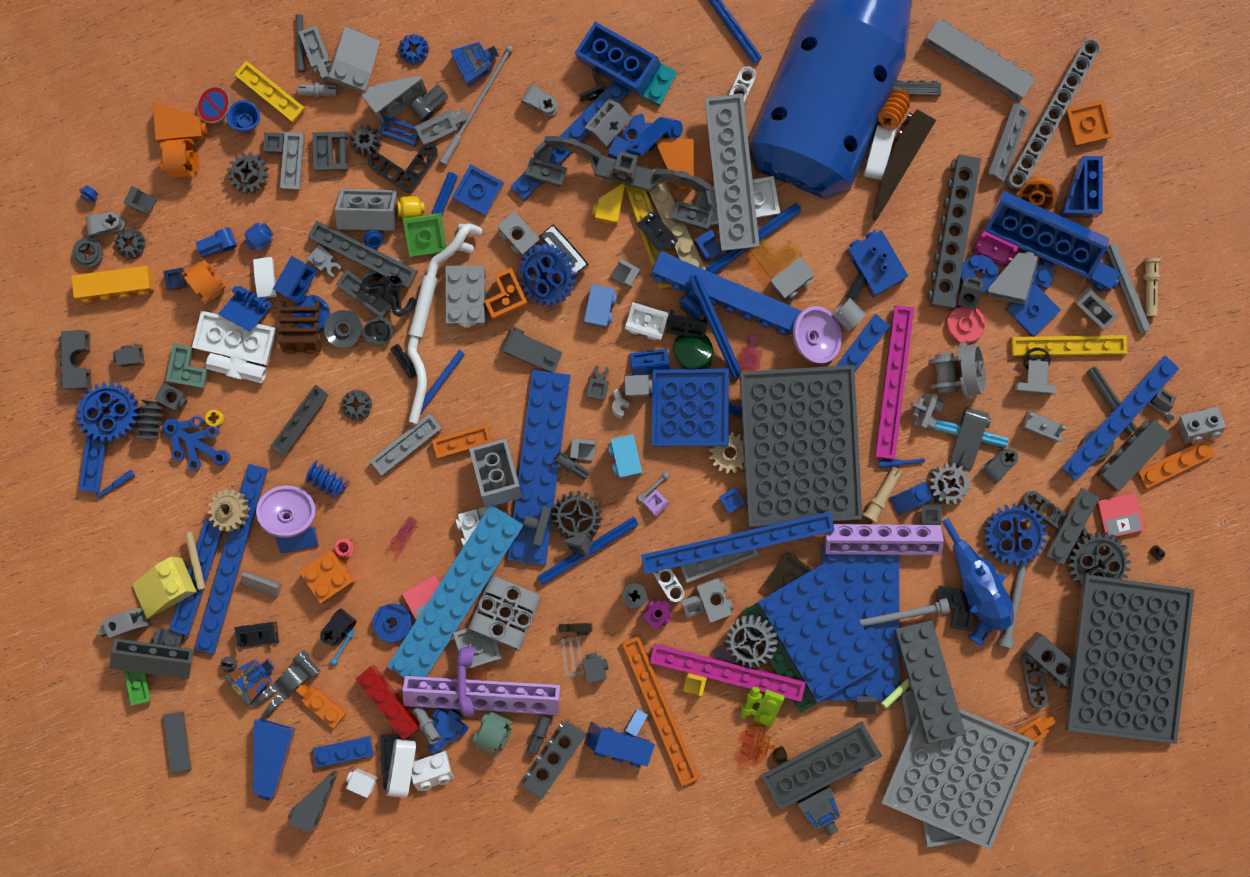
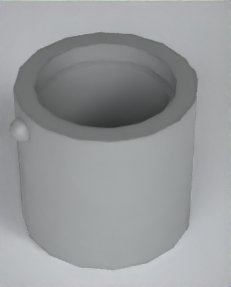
(848, 314)

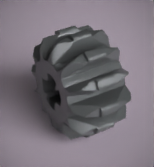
(368, 134)

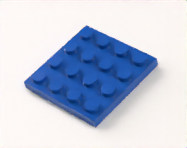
(690, 407)

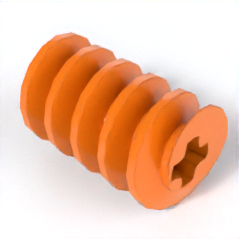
(894, 109)

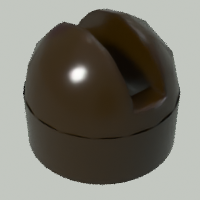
(779, 754)

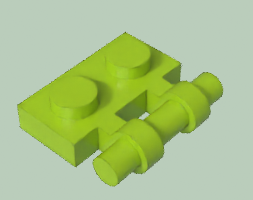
(768, 708)

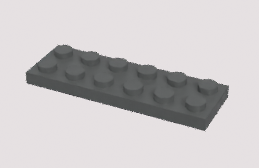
(929, 682)
(821, 765)

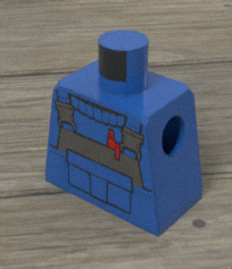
(474, 61)

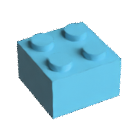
(626, 456)

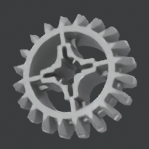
(752, 648)

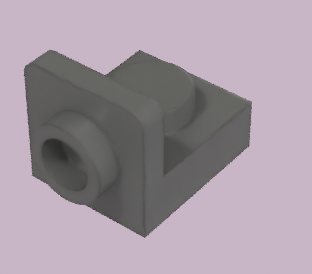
(167, 637)

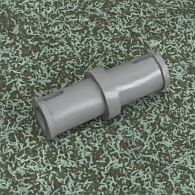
(317, 90)
(426, 725)

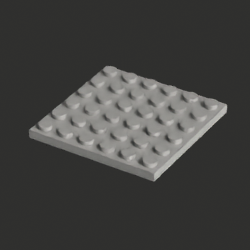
(960, 780)

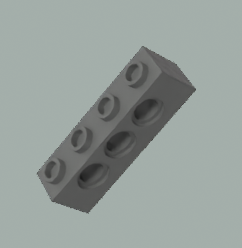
(1034, 649)
(541, 786)

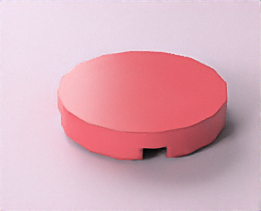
(965, 324)

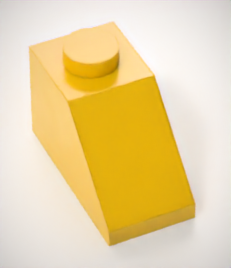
(609, 206)

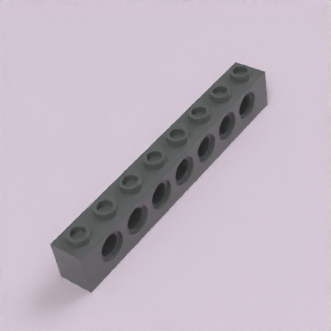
(970, 167)

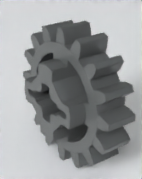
(251, 177)

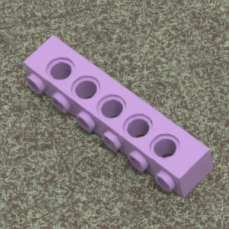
(884, 539)

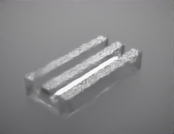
(563, 645)

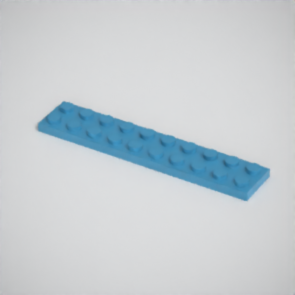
(456, 594)

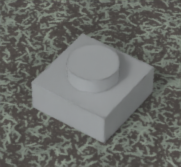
(693, 606)

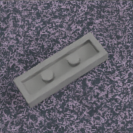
(292, 161)

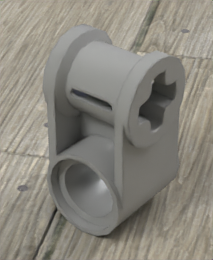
(537, 99)
(101, 224)

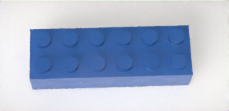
(1046, 234)

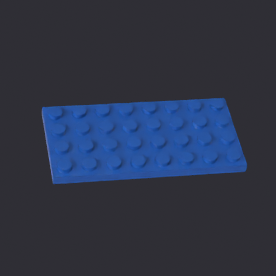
(872, 591)

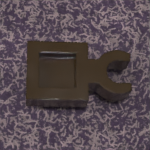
(580, 628)

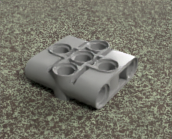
(498, 590)

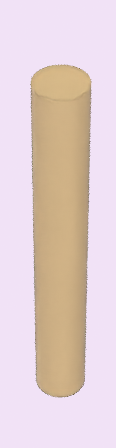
(195, 560)

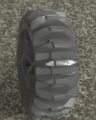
(577, 499)

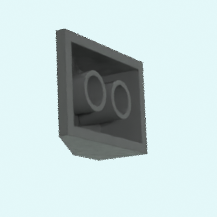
(309, 810)

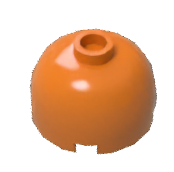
(1039, 192)

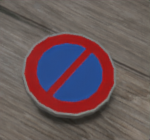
(214, 105)

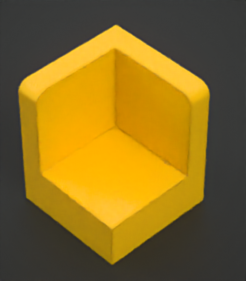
(694, 684)

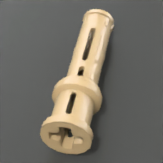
(1151, 277)
(878, 502)

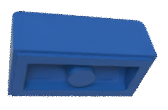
(645, 362)
(304, 540)

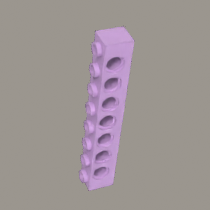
(484, 695)

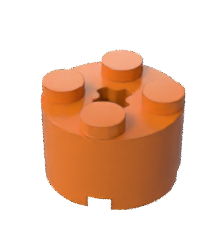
(179, 158)
(202, 281)

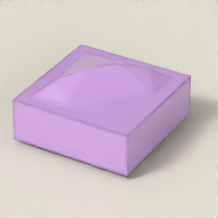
(655, 502)

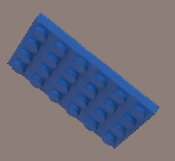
(821, 632)

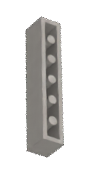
(979, 60)

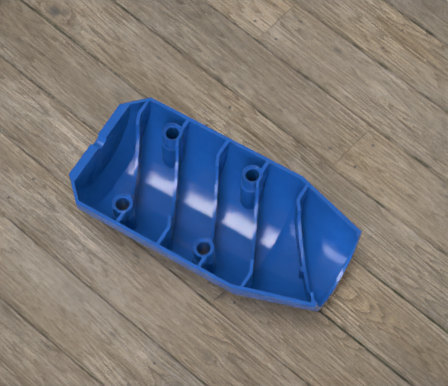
(830, 93)

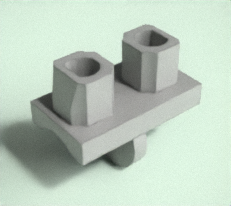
(924, 408)

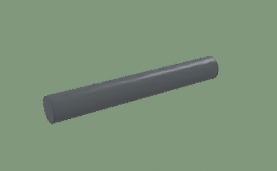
(299, 45)

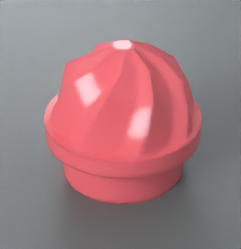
(343, 547)

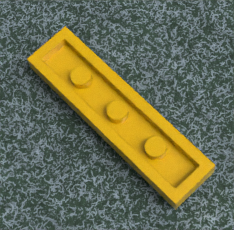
(269, 91)

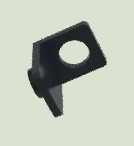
(593, 93)

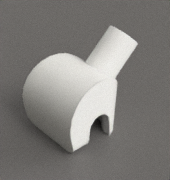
(618, 404)

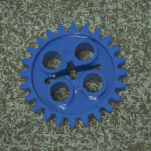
(559, 265)
(121, 422)
(1033, 533)

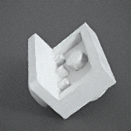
(646, 321)
(431, 771)

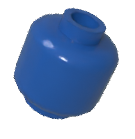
(258, 236)

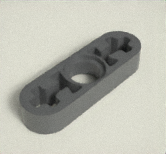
(1031, 695)

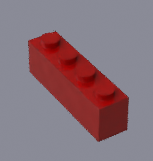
(388, 701)

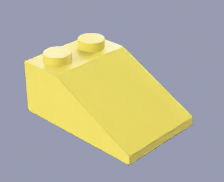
(163, 586)

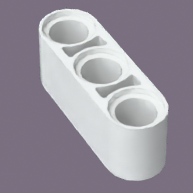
(742, 85)
(879, 152)
(672, 583)
(401, 768)

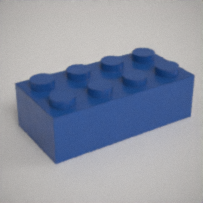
(618, 58)

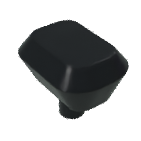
(1157, 552)

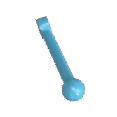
(333, 661)

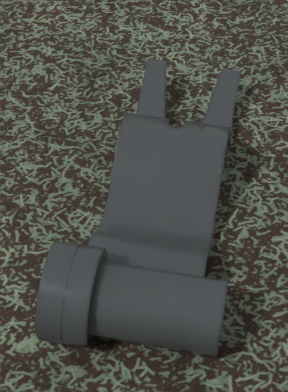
(288, 681)

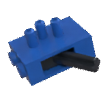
(876, 265)

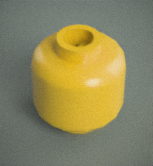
(409, 207)

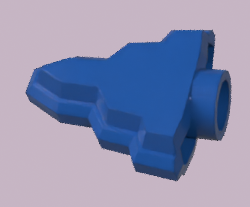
(448, 727)

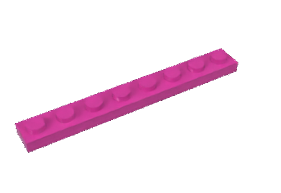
(894, 382)
(727, 671)

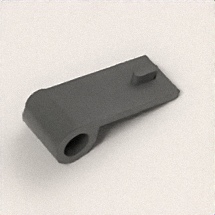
(530, 350)
(969, 438)

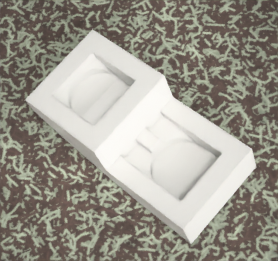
(264, 277)

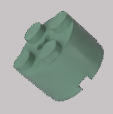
(493, 734)

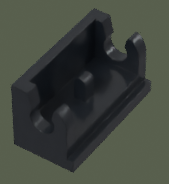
(657, 232)
(686, 326)
(257, 634)

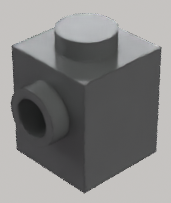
(595, 667)

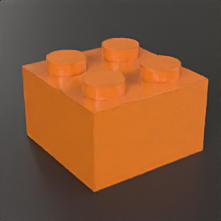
(327, 576)

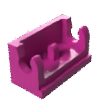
(994, 248)

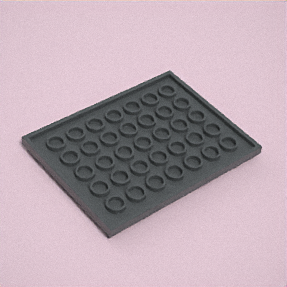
(800, 444)
(1129, 659)

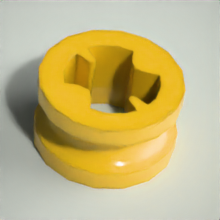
(209, 414)

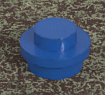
(88, 194)
(373, 239)

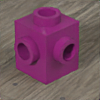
(652, 619)

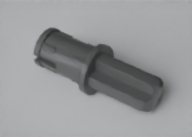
(571, 465)
(539, 735)

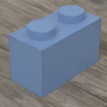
(599, 306)

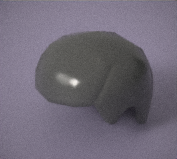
(377, 331)

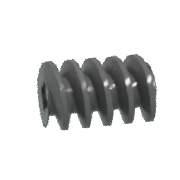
(149, 420)
(638, 602)

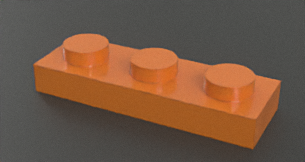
(461, 441)

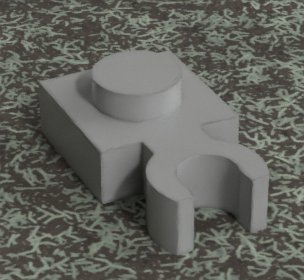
(323, 259)

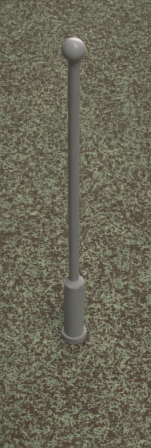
(457, 138)

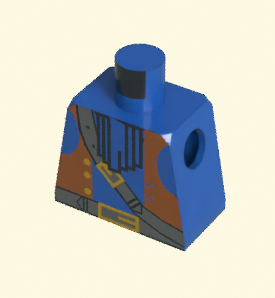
(250, 679)

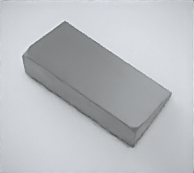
(261, 584)

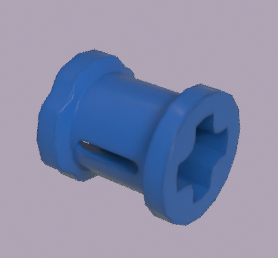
(980, 633)

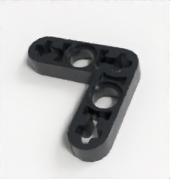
(409, 174)

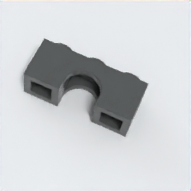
(71, 345)

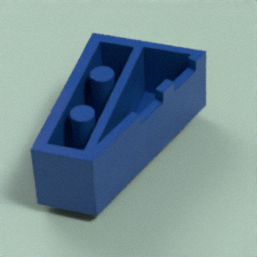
(1085, 189)
(619, 745)

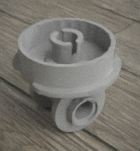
(973, 371)

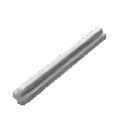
(1128, 288)

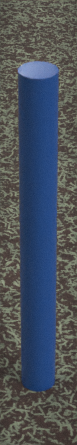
(442, 378)

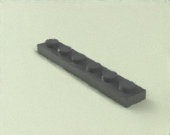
(361, 253)

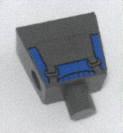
(821, 809)

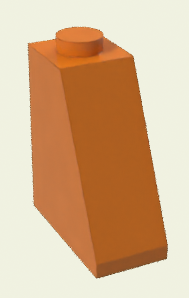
(176, 124)
(677, 156)

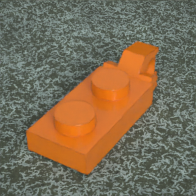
(321, 705)
(1036, 728)

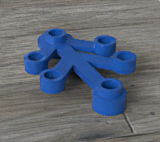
(192, 441)

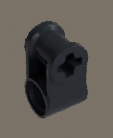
(339, 626)

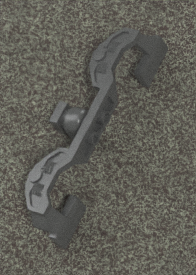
(624, 172)

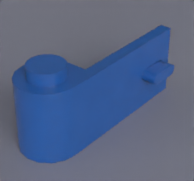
(660, 127)

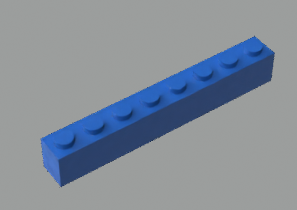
(727, 294)

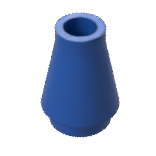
(691, 306)

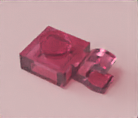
(751, 357)
(408, 528)

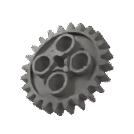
(1090, 548)

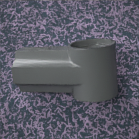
(424, 106)

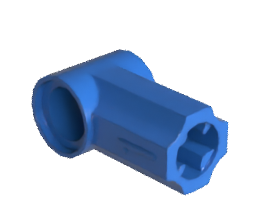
(221, 241)

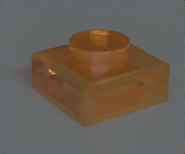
(477, 673)

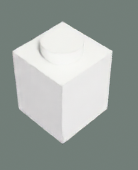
(361, 782)

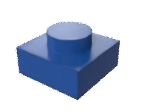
(731, 500)

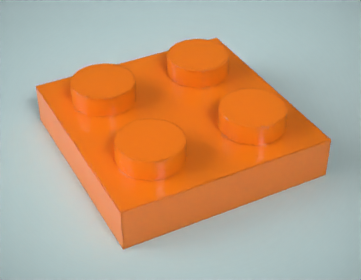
(1088, 123)

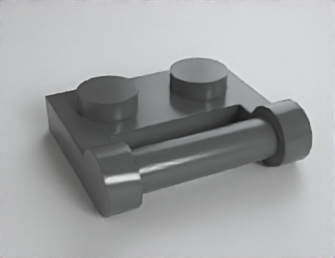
(323, 151)

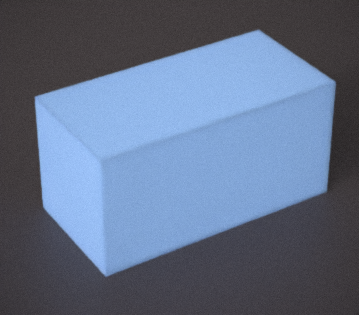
(636, 722)

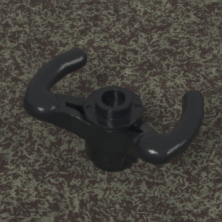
(389, 291)

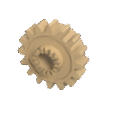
(729, 463)
(237, 514)

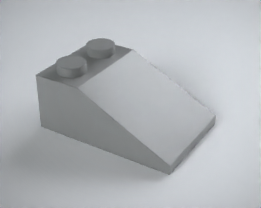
(353, 60)
(392, 97)

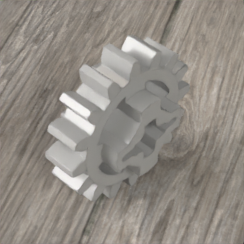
(955, 475)

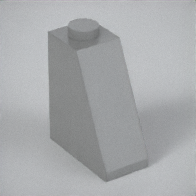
(1016, 279)

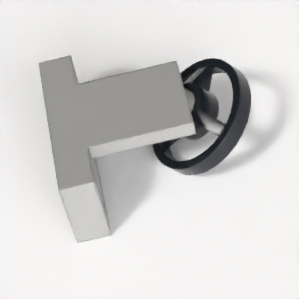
(1036, 374)

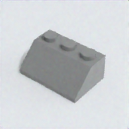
(366, 209)

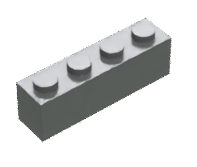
(1133, 455)
(151, 658)

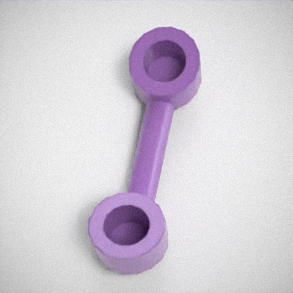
(464, 659)

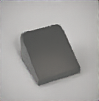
(579, 544)

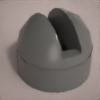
(229, 660)

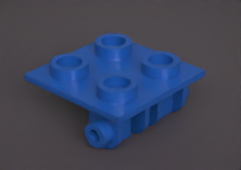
(245, 308)

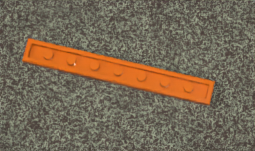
(660, 711)

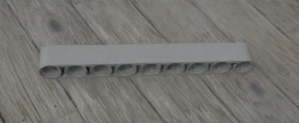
(1058, 109)

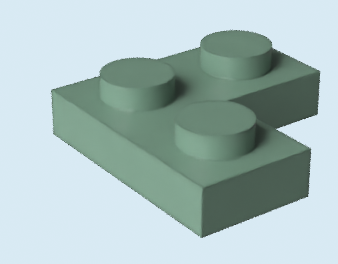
(180, 370)

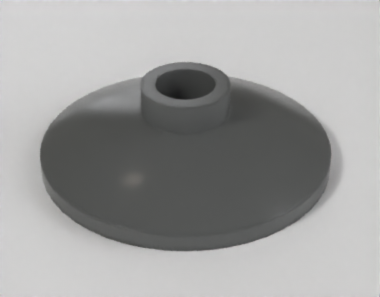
(336, 322)

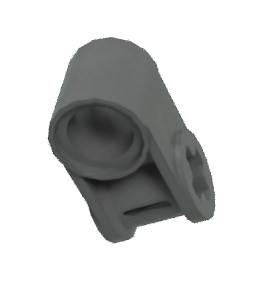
(997, 467)

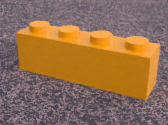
(113, 283)

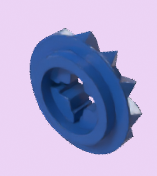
(422, 49)

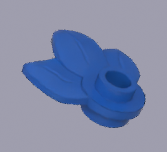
(637, 127)

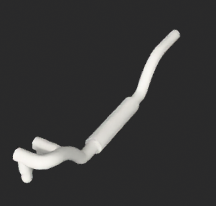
(423, 306)

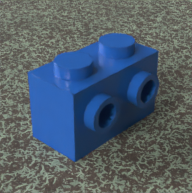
(294, 278)

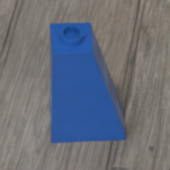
(271, 751)

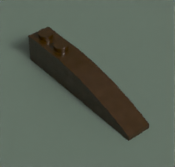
(903, 153)

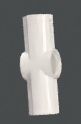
(236, 368)

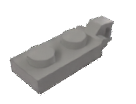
(315, 50)
(440, 125)

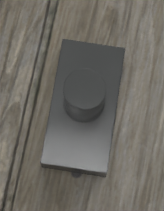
(538, 524)

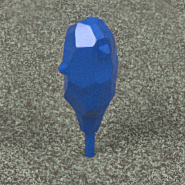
(981, 584)

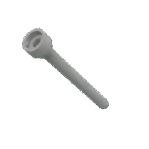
(939, 607)
(1007, 639)

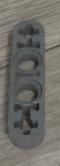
(1056, 512)

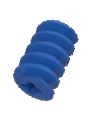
(326, 480)

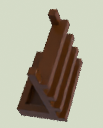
(299, 339)

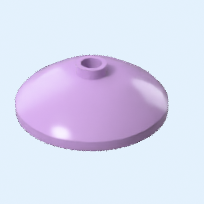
(824, 334)
(285, 502)

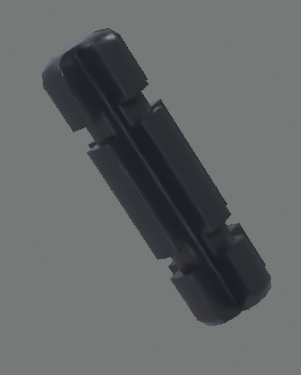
(403, 361)

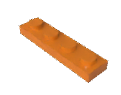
(1175, 463)

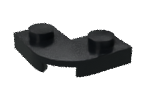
(957, 599)

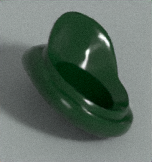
(693, 352)

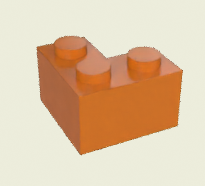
(510, 299)

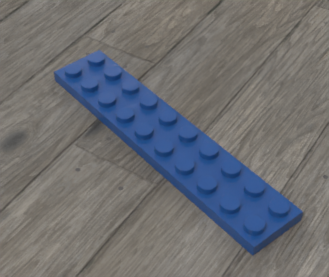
(537, 470)

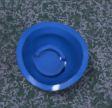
(243, 116)

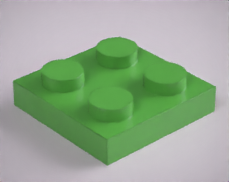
(424, 234)

